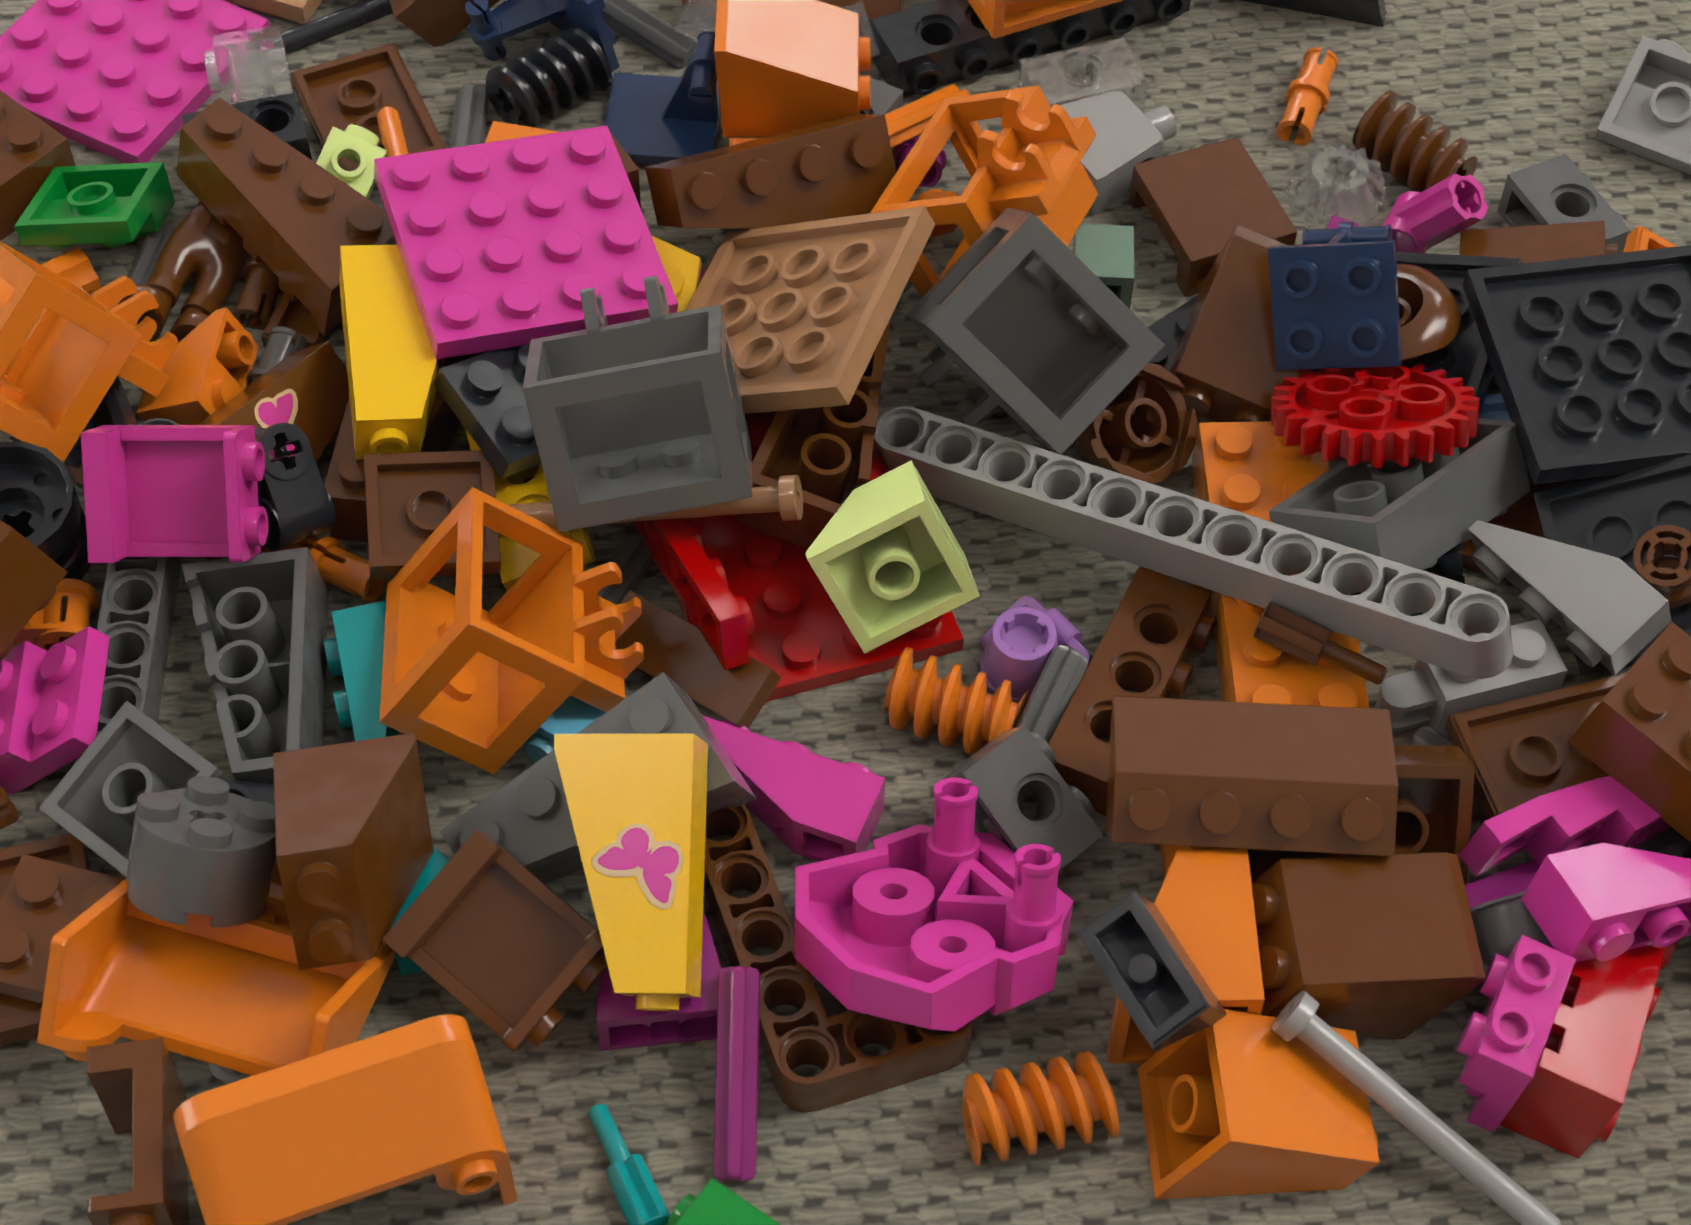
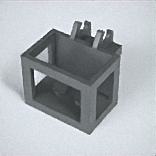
(1032, 331)
(638, 414)

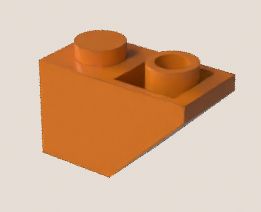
(203, 371)

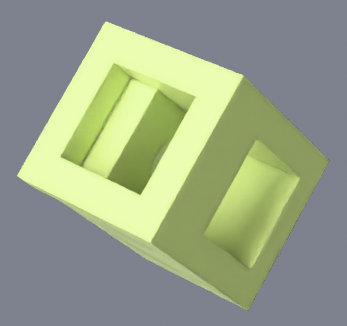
(357, 146)

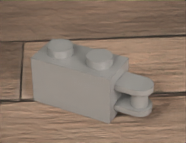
(1434, 693)

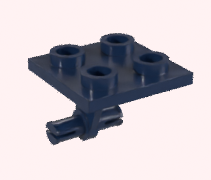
(516, 16)
(667, 115)
(1336, 299)

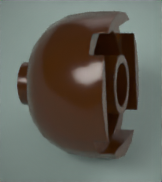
(1143, 430)

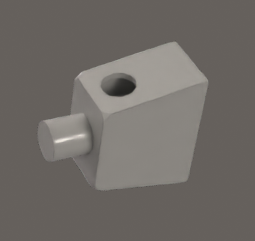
(1121, 141)

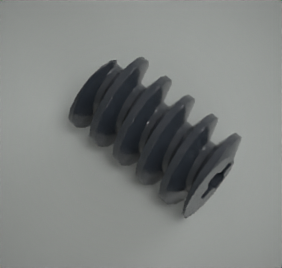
(546, 75)

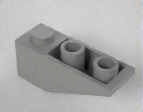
(1585, 592)

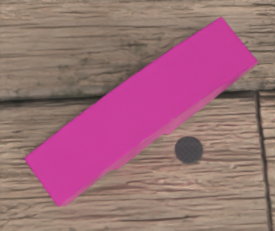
(1564, 821)

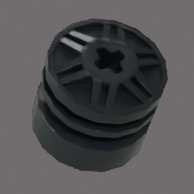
(43, 505)

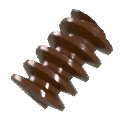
(1407, 147)

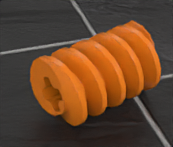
(949, 704)
(1037, 1105)

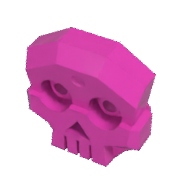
(934, 920)

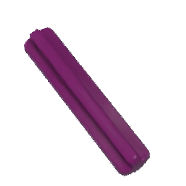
(736, 1074)

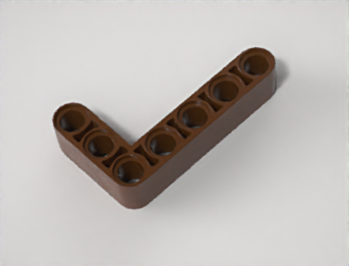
(808, 1034)

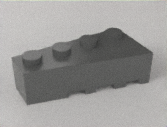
(263, 653)
(532, 810)

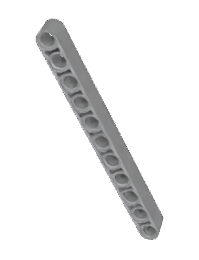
(1197, 543)

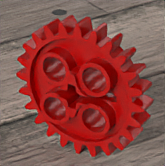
(1375, 414)

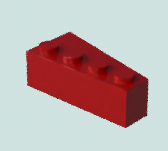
(1590, 1051)

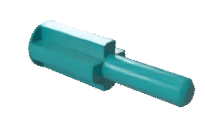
(628, 1174)

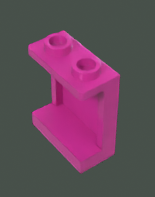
(173, 492)

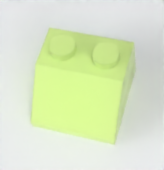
(891, 559)

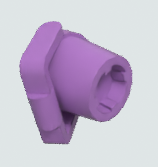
(1022, 643)

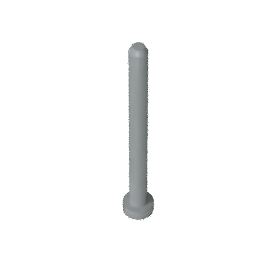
(1300, 1020)

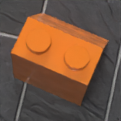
(788, 65)
(1213, 917)
(1252, 1114)

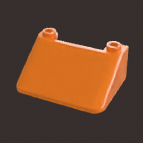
(203, 989)

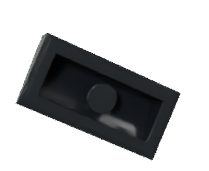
(1151, 972)

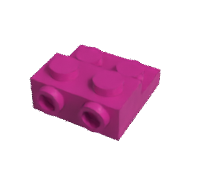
(49, 706)
(1513, 1031)

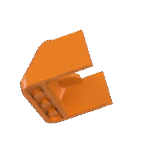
(346, 1128)

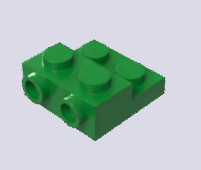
(97, 205)

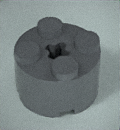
(201, 854)

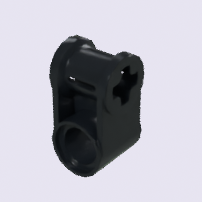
(292, 488)

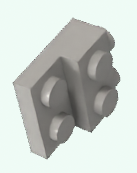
(1653, 106)

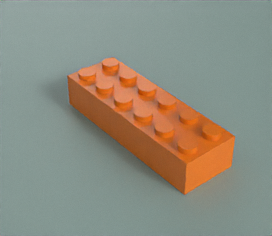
(1251, 473)

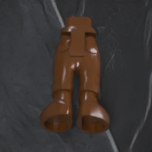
(198, 249)

